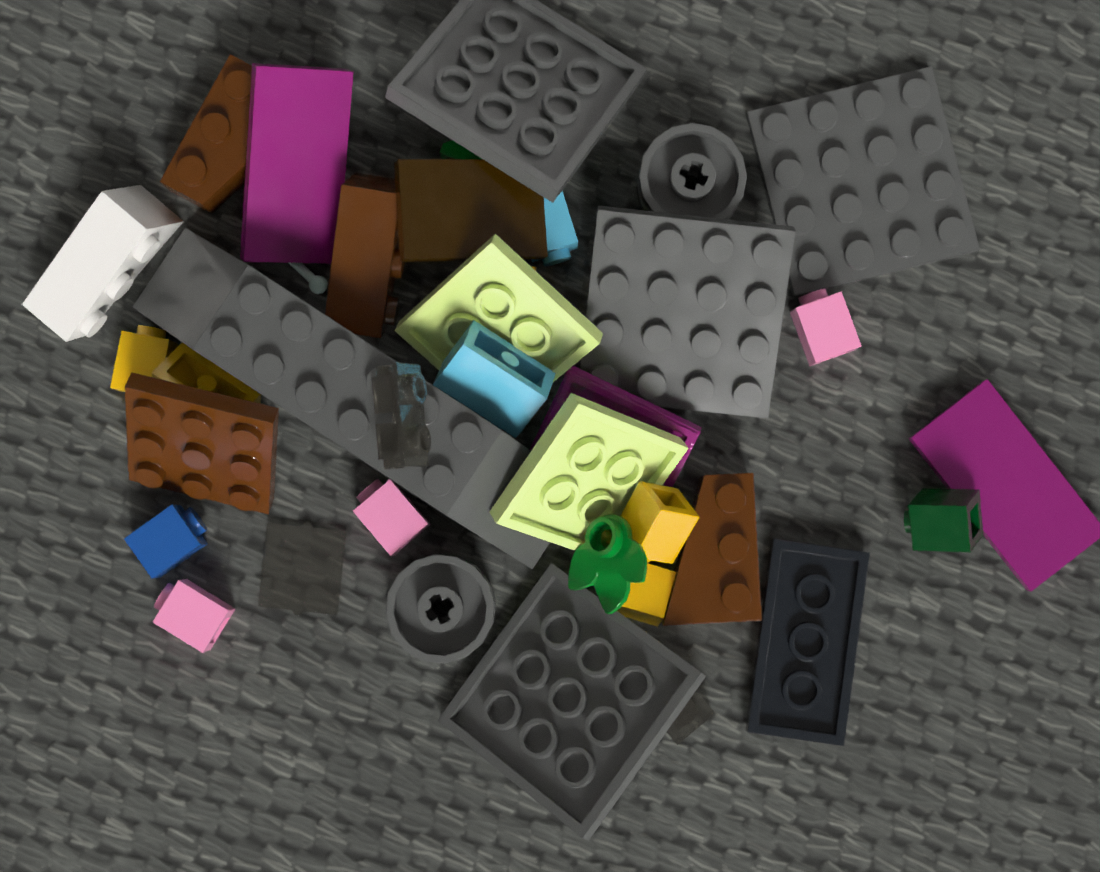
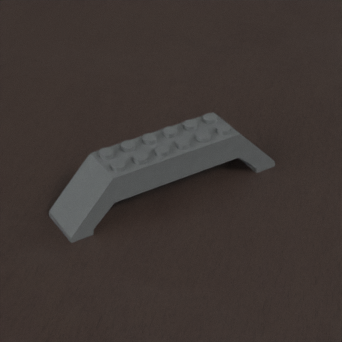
(326, 382)

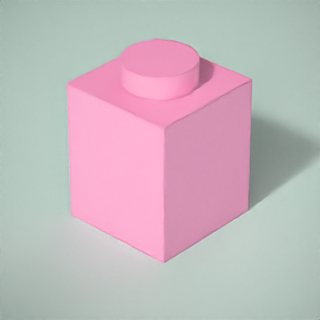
(824, 326)
(389, 515)
(192, 614)

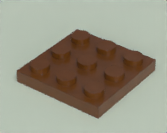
(201, 443)

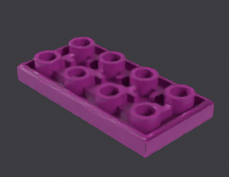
(294, 162)
(1025, 500)

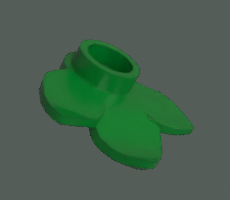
(608, 562)

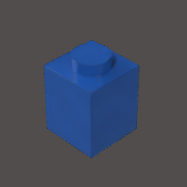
(167, 539)

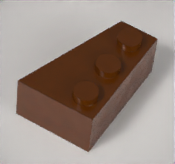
(214, 150)
(365, 257)
(719, 560)

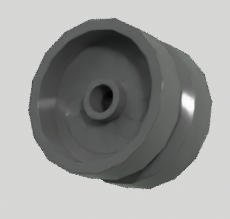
(698, 154)
(413, 615)

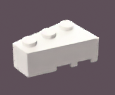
(101, 261)

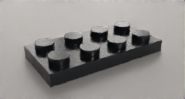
(807, 642)

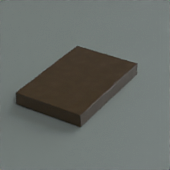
(459, 204)

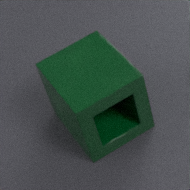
(944, 520)

